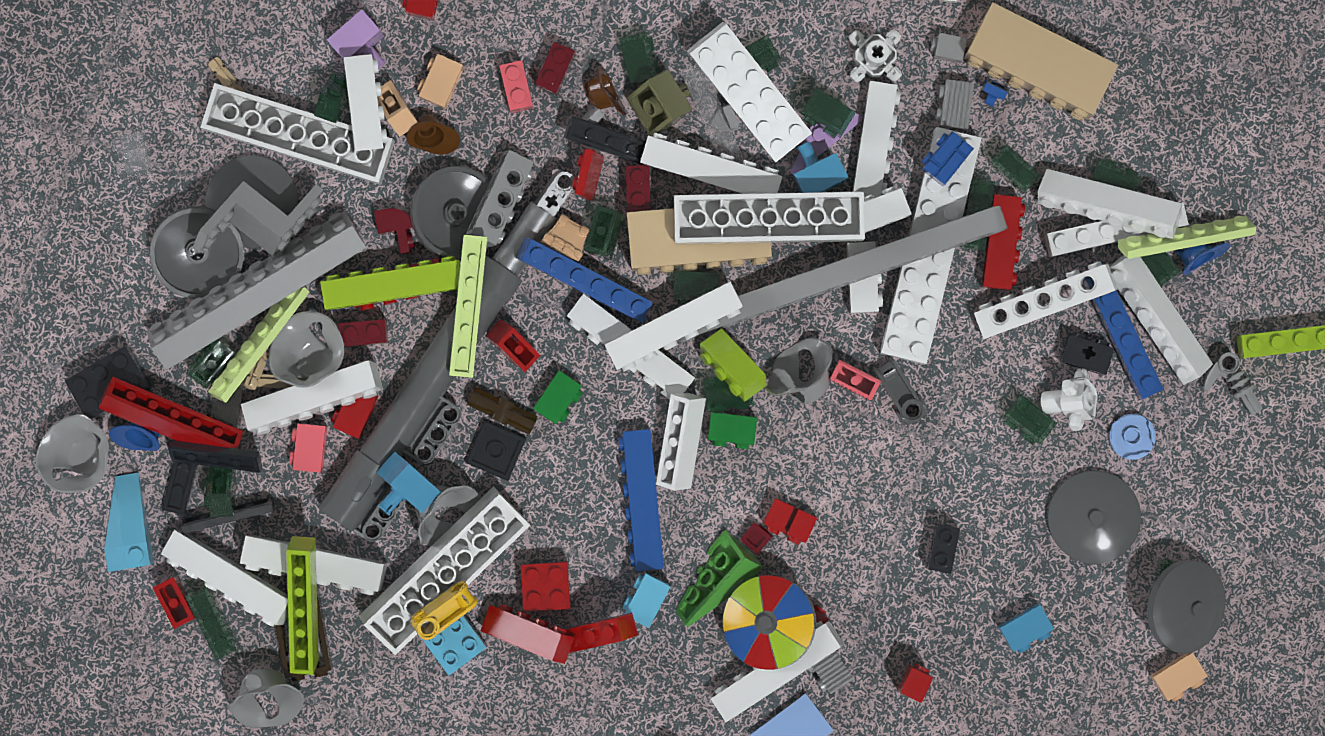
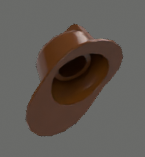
(602, 92)
(433, 136)

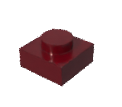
(756, 537)

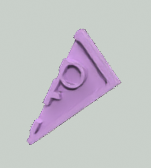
(821, 142)

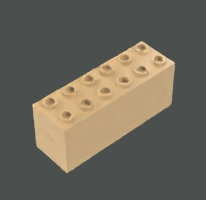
(1040, 62)
(655, 248)

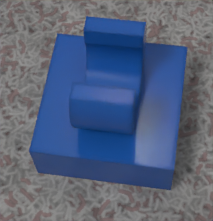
(994, 90)

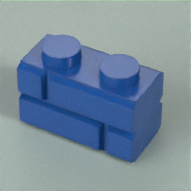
(947, 158)

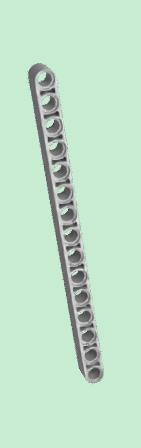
(864, 266)

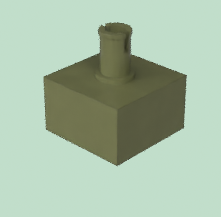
(660, 102)

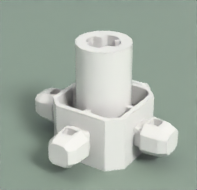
(875, 66)
(1075, 399)

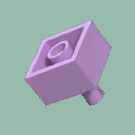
(357, 38)

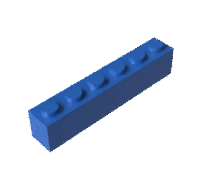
(583, 280)
(1126, 342)
(642, 499)

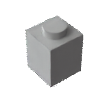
(948, 47)

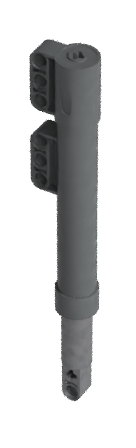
(420, 401)

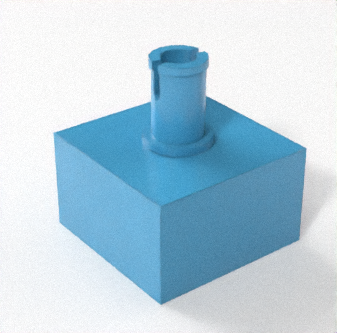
(819, 174)
(406, 485)

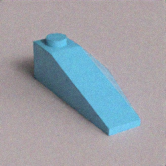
(127, 531)

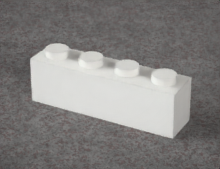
(364, 103)
(680, 441)

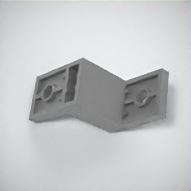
(258, 219)

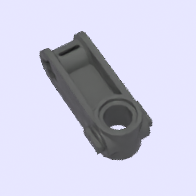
(900, 391)

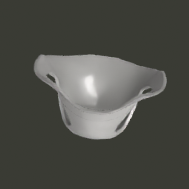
(301, 354)
(785, 372)
(73, 447)
(431, 528)
(249, 712)

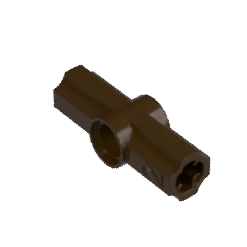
(502, 410)

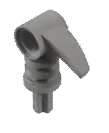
(1237, 379)

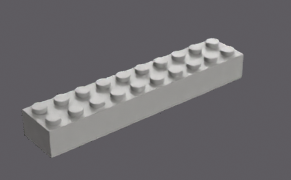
(255, 289)

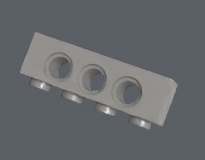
(521, 169)

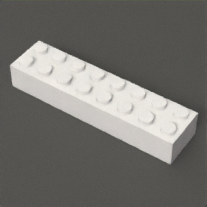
(292, 133)
(769, 218)
(453, 558)

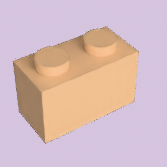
(440, 81)
(396, 108)
(1179, 676)

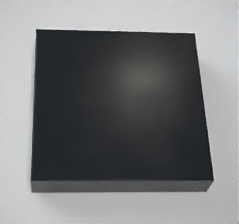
(496, 450)

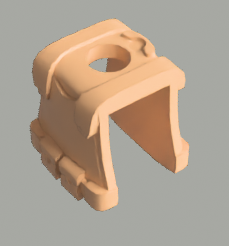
(566, 238)

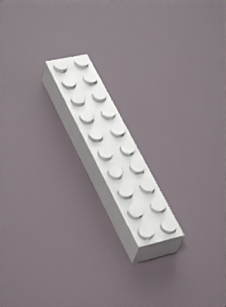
(923, 282)

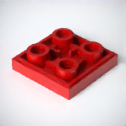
(590, 168)

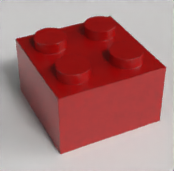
(545, 586)

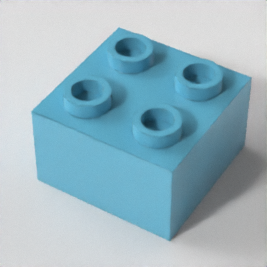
(647, 598)
(456, 645)

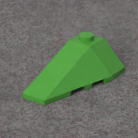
(723, 573)

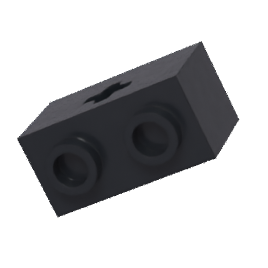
(1073, 355)
(943, 548)

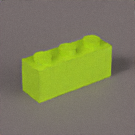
(732, 365)

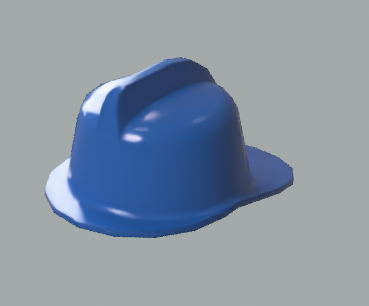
(1198, 255)
(135, 437)

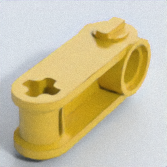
(443, 610)

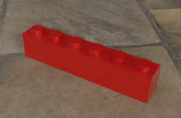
(166, 416)

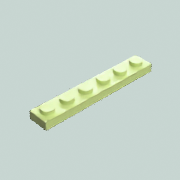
(1187, 237)
(468, 306)
(256, 345)

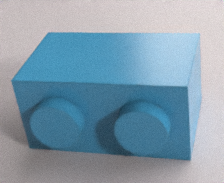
(1026, 628)

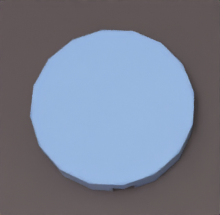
(1123, 435)

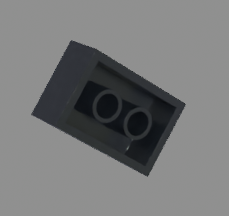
(91, 382)

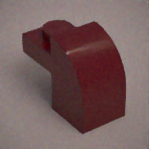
(396, 221)

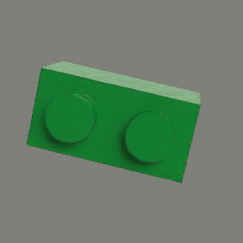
(558, 398)
(732, 429)

